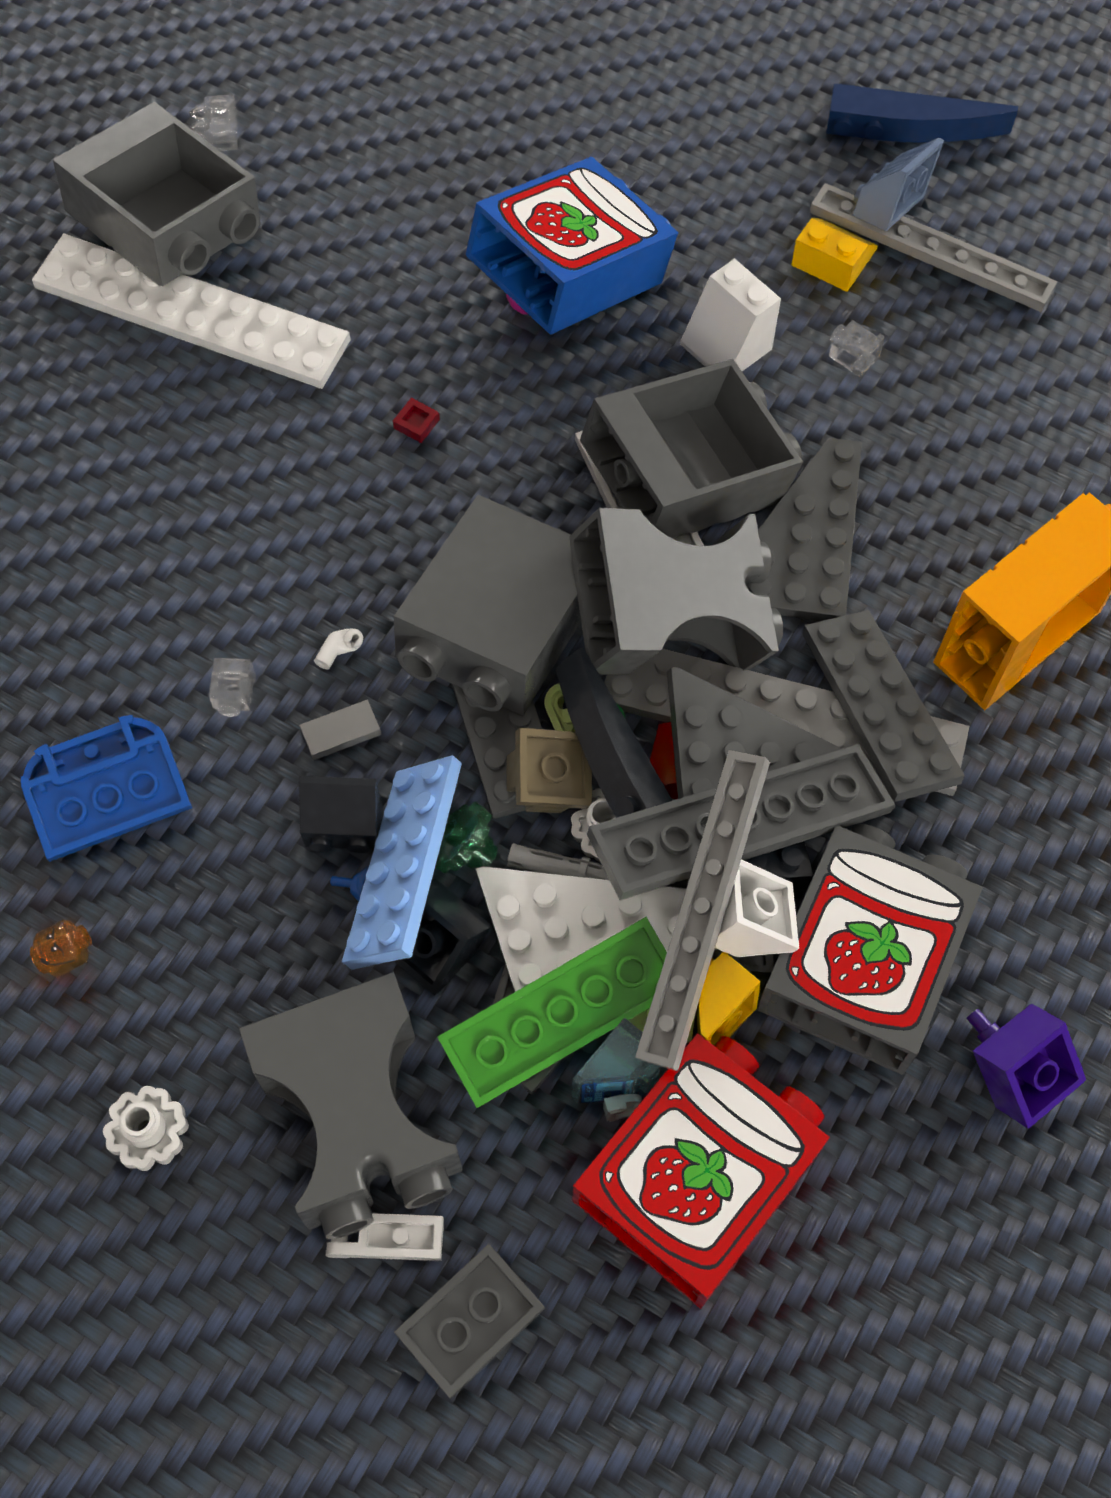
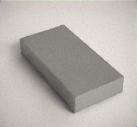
(340, 729)

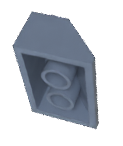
(897, 186)

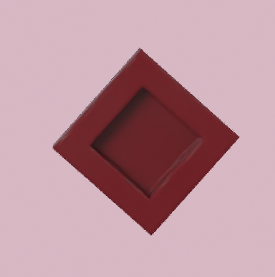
(416, 420)

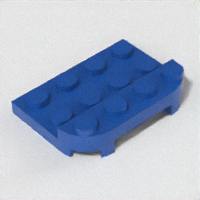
(102, 786)

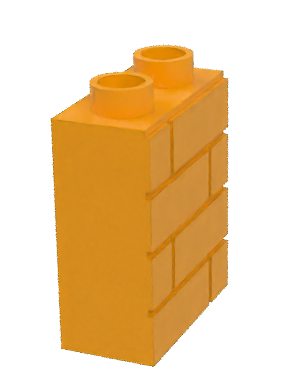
(1030, 602)

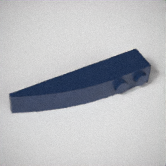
(914, 116)

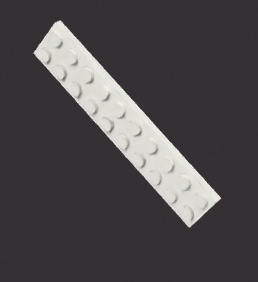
(194, 312)

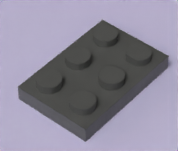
(469, 1321)

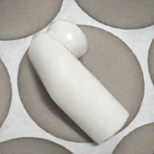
(337, 644)

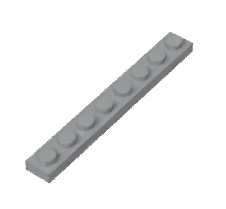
(940, 251)
(702, 910)

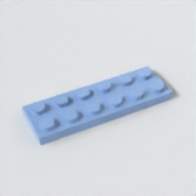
(402, 864)

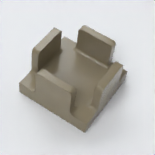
(549, 771)

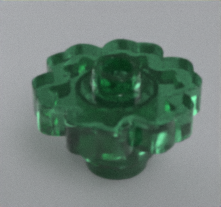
(467, 840)

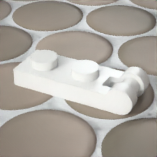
(394, 1238)

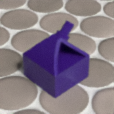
(1027, 1063)

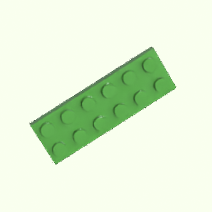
(556, 1013)

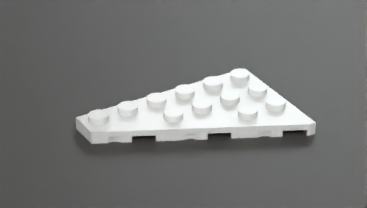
(555, 917)

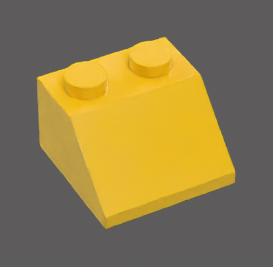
(831, 253)
(726, 998)

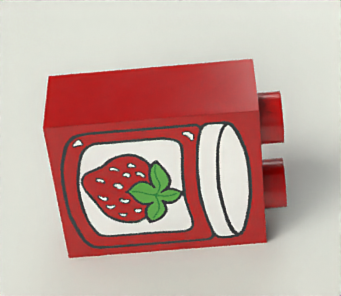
(701, 1166)

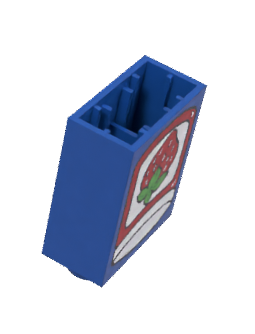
(570, 244)

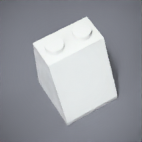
(732, 318)

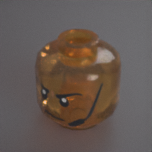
(60, 948)

